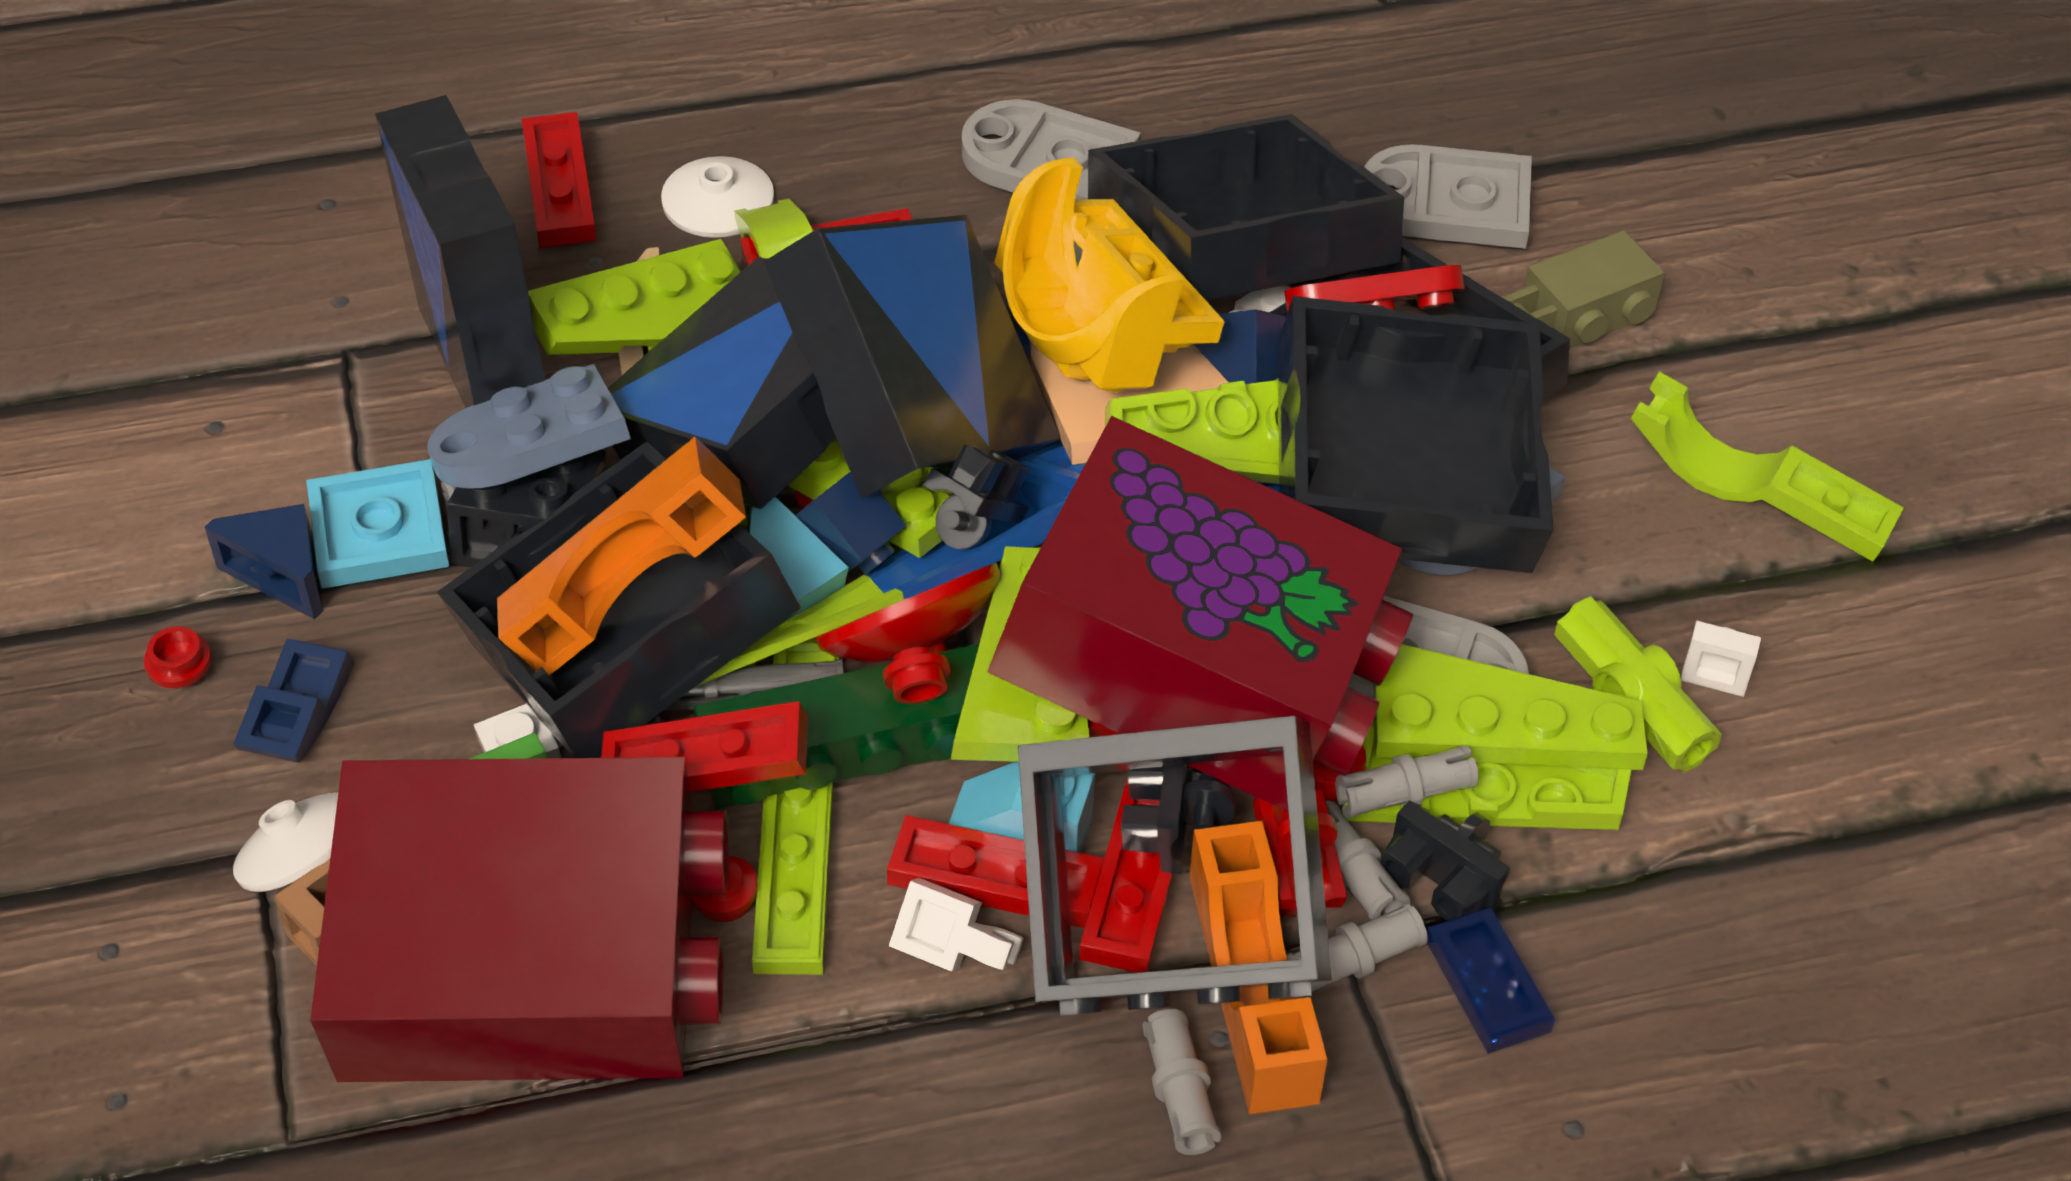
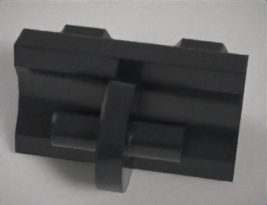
(982, 490)
(1182, 802)
(1450, 856)

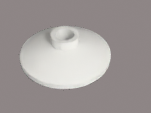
(708, 190)
(287, 843)

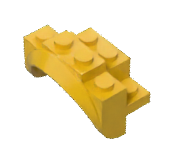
(1112, 310)

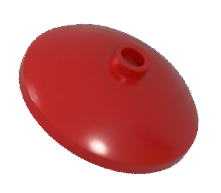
(914, 622)

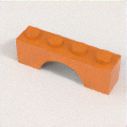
(669, 512)
(1238, 908)

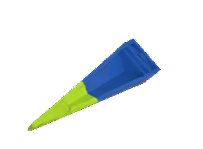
(906, 575)

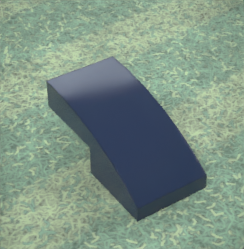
(297, 702)

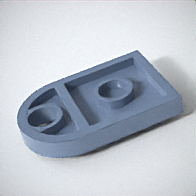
(527, 430)

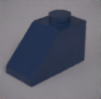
(853, 526)

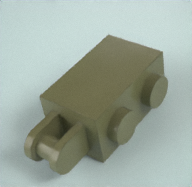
(1592, 288)

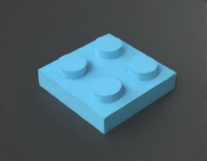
(376, 524)

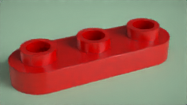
(1429, 286)

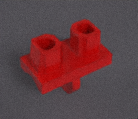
(1278, 834)

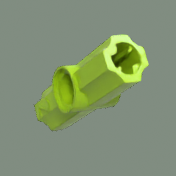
(1641, 673)

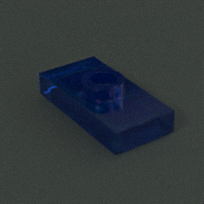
(1490, 980)

